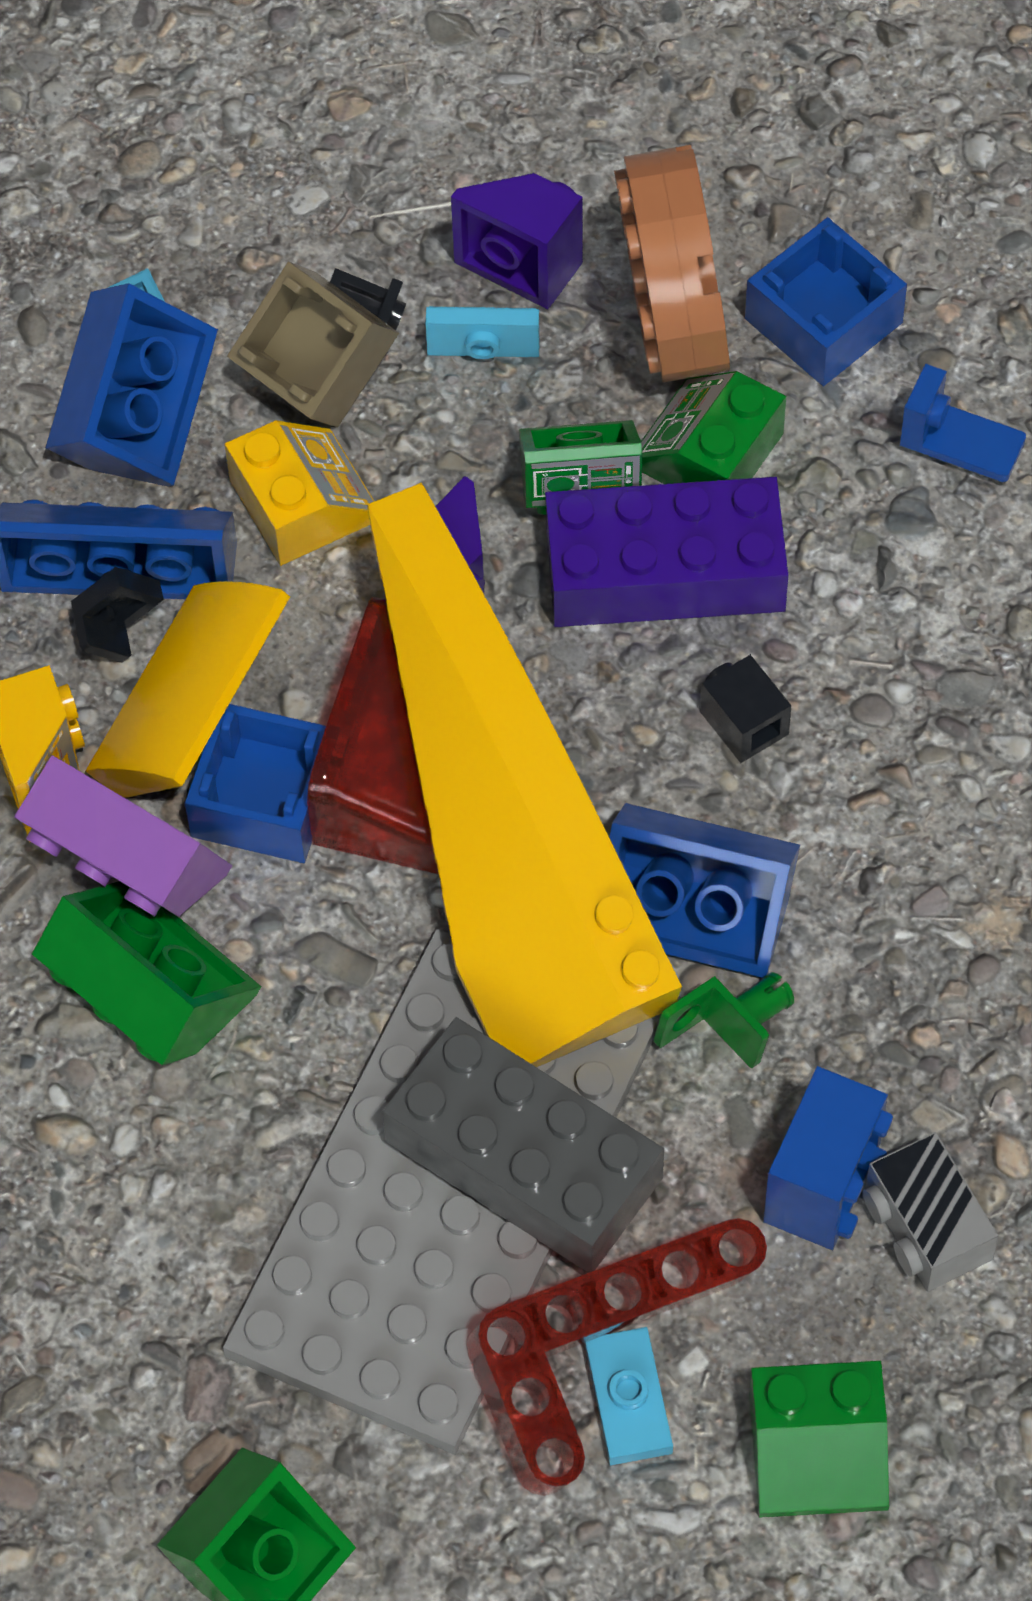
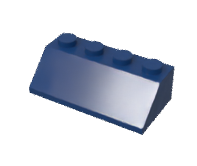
(73, 545)

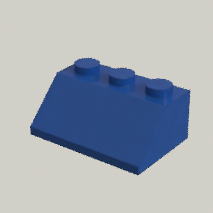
(132, 386)
(707, 886)

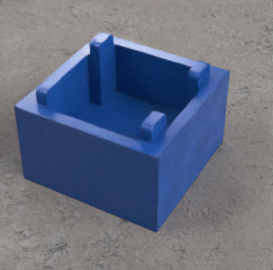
(825, 301)
(255, 784)
(826, 1159)

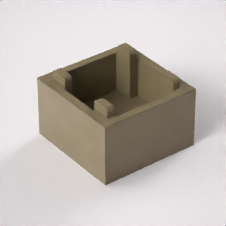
(312, 344)

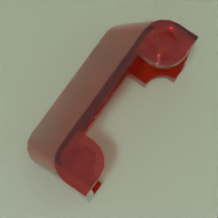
(365, 774)

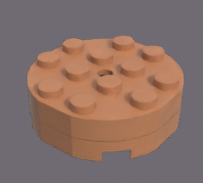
(672, 264)

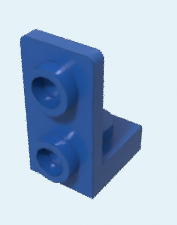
(957, 435)

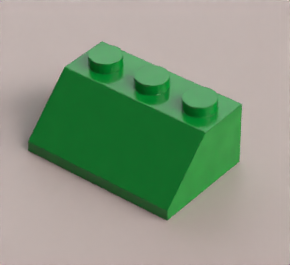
(143, 972)

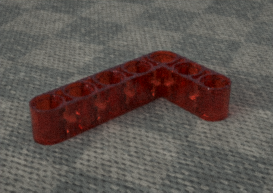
(591, 1318)

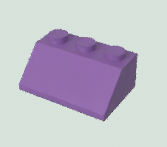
(118, 840)

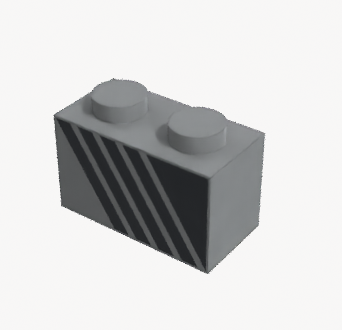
(929, 1212)

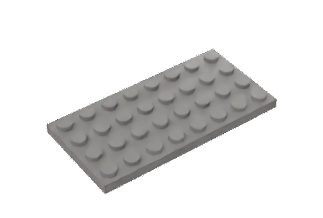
(390, 1260)

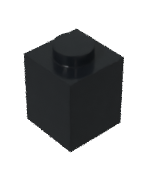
(745, 707)

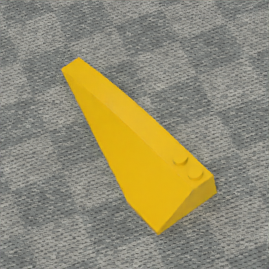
(524, 865)

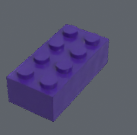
(666, 551)

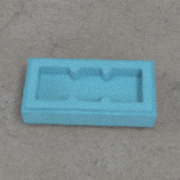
(482, 332)
(628, 1396)

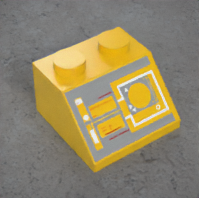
(297, 487)
(34, 725)

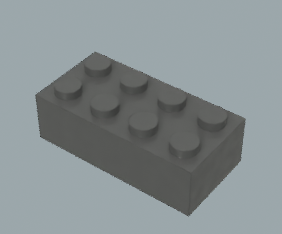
(523, 1144)

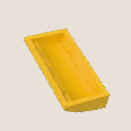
(186, 687)

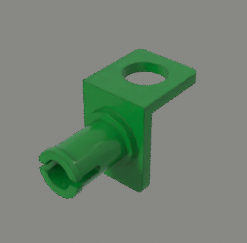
(733, 1018)

